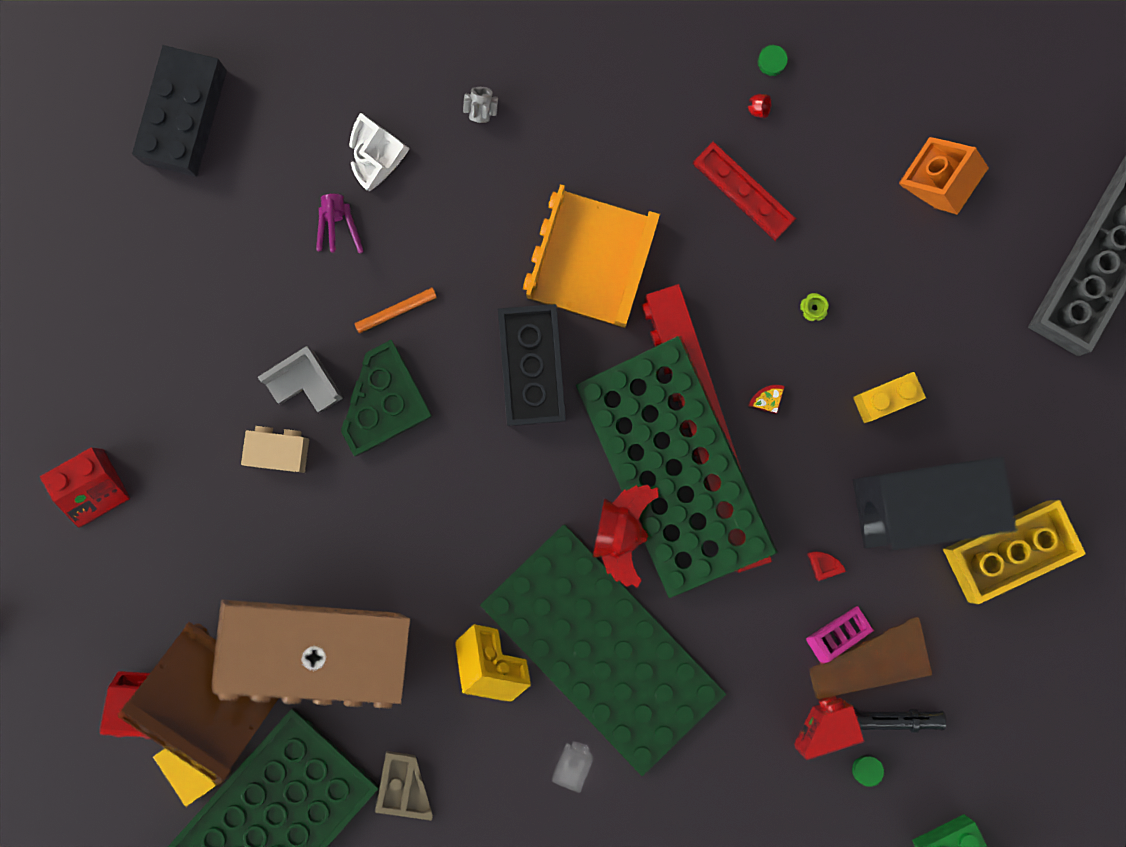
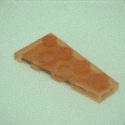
(884, 660)

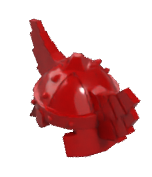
(622, 532)

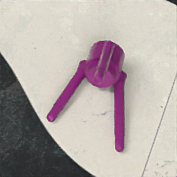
(332, 210)

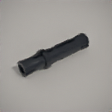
(909, 720)

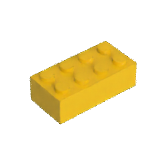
(1006, 560)

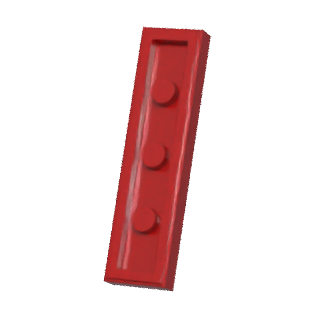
(744, 191)

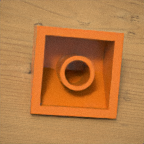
(945, 174)

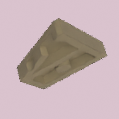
(402, 788)

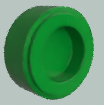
(772, 60)
(868, 770)

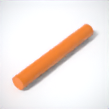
(395, 310)

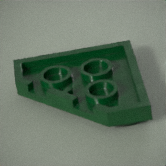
(382, 401)

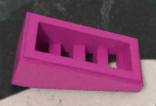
(819, 647)

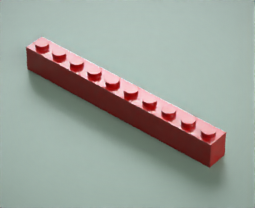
(671, 319)

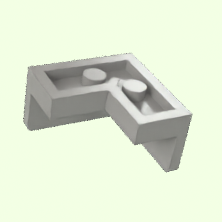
(301, 373)

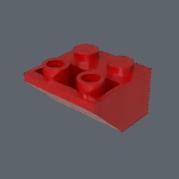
(118, 693)

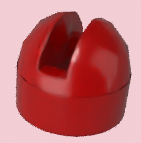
(760, 105)

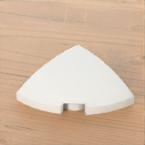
(375, 152)

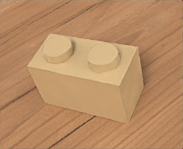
(275, 451)

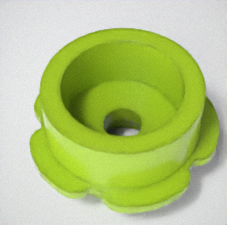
(820, 302)

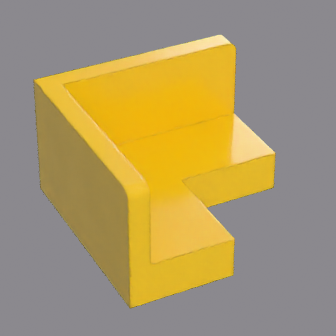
(485, 669)

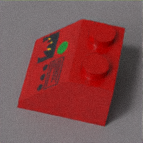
(85, 486)
(828, 728)

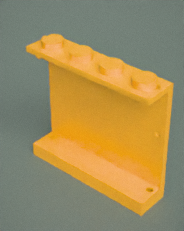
(590, 257)

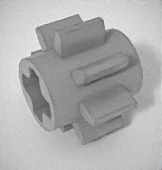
(480, 104)

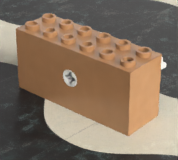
(265, 648)

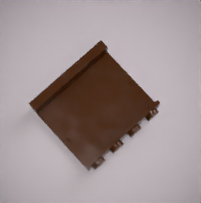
(184, 714)

